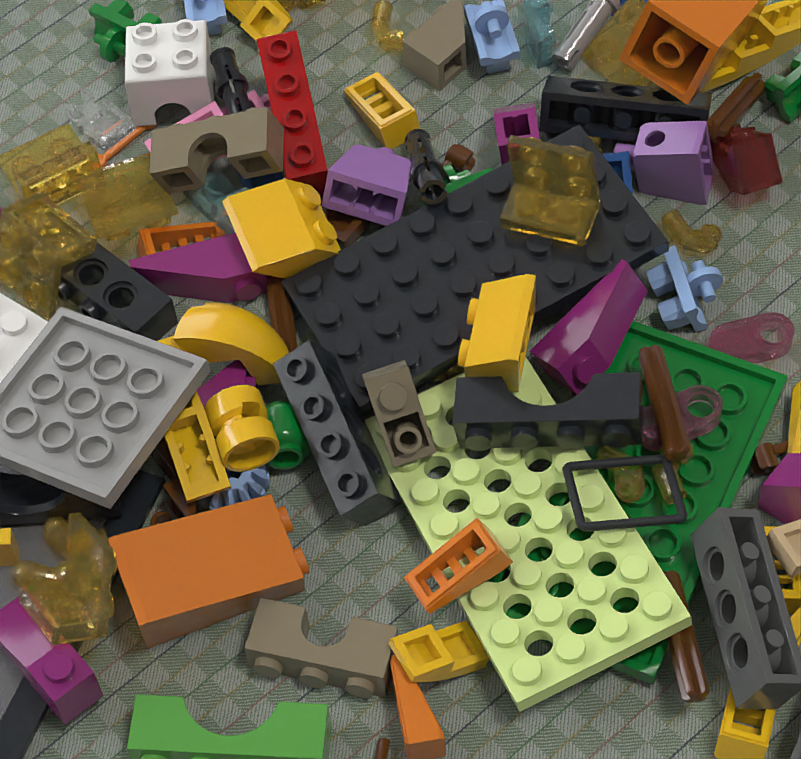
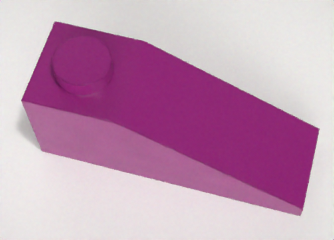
(203, 271)
(592, 330)
(52, 670)

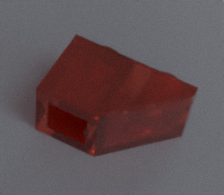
(746, 160)

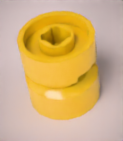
(242, 428)

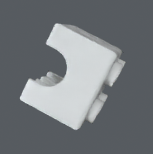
(167, 66)

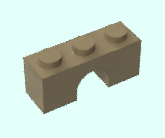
(186, 150)
(356, 663)

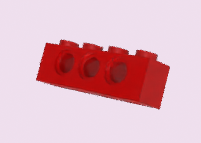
(294, 109)

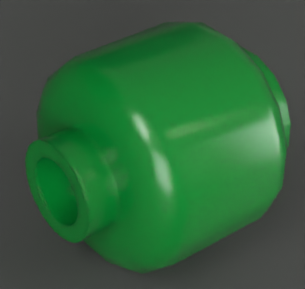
(290, 435)

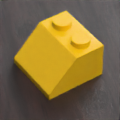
(281, 227)
(500, 330)

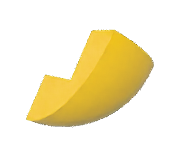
(229, 334)

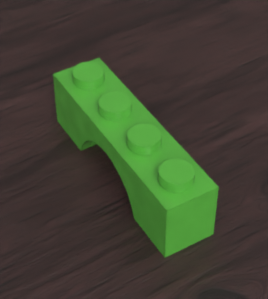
(167, 731)

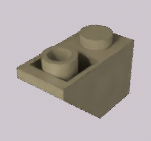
(437, 46)
(399, 413)

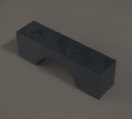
(602, 414)
(33, 501)

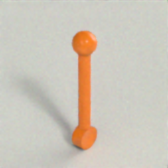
(124, 142)

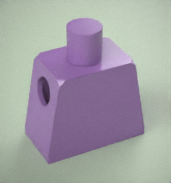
(673, 160)
(368, 184)

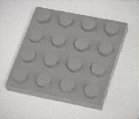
(92, 404)

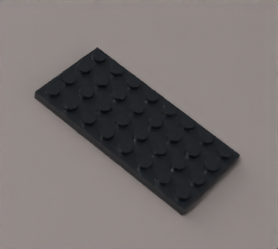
(413, 281)

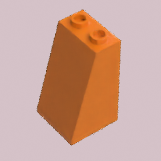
(688, 41)
(208, 567)

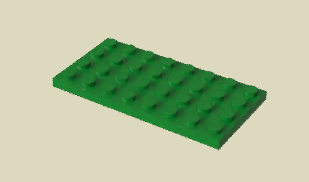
(709, 477)

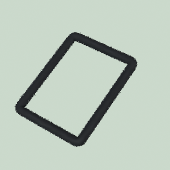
(678, 518)

